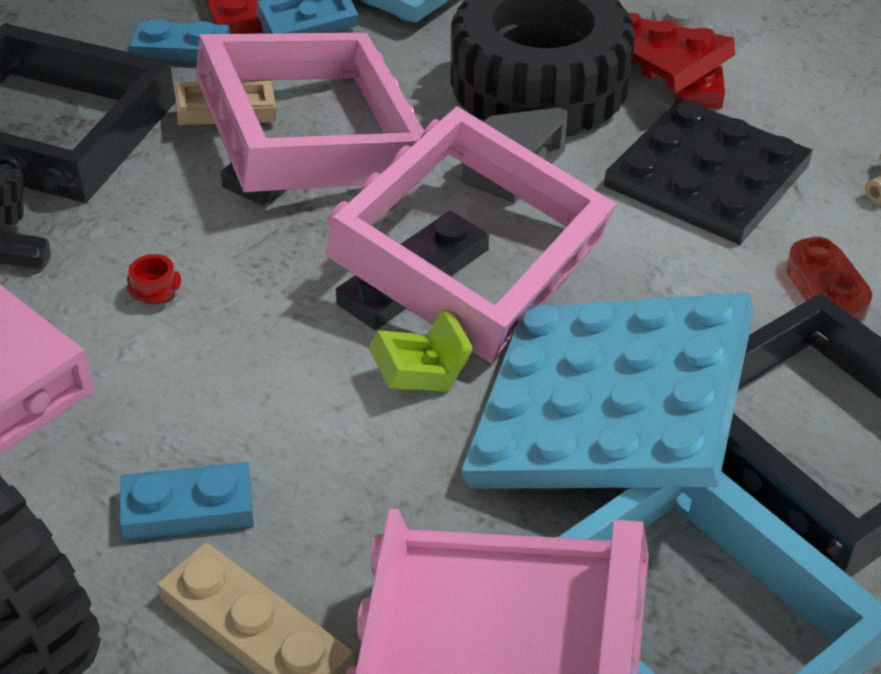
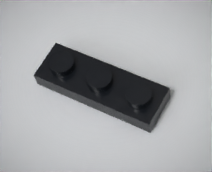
(445, 243)

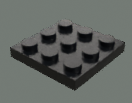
(708, 169)

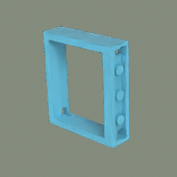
(772, 554)

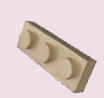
(250, 618)

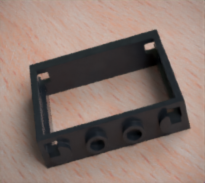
(136, 81)
(772, 476)

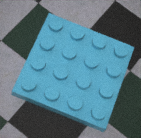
(614, 395)

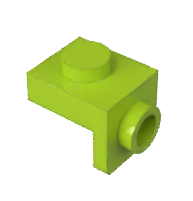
(422, 360)

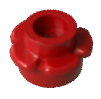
(152, 279)

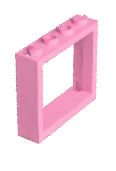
(308, 160)
(429, 290)

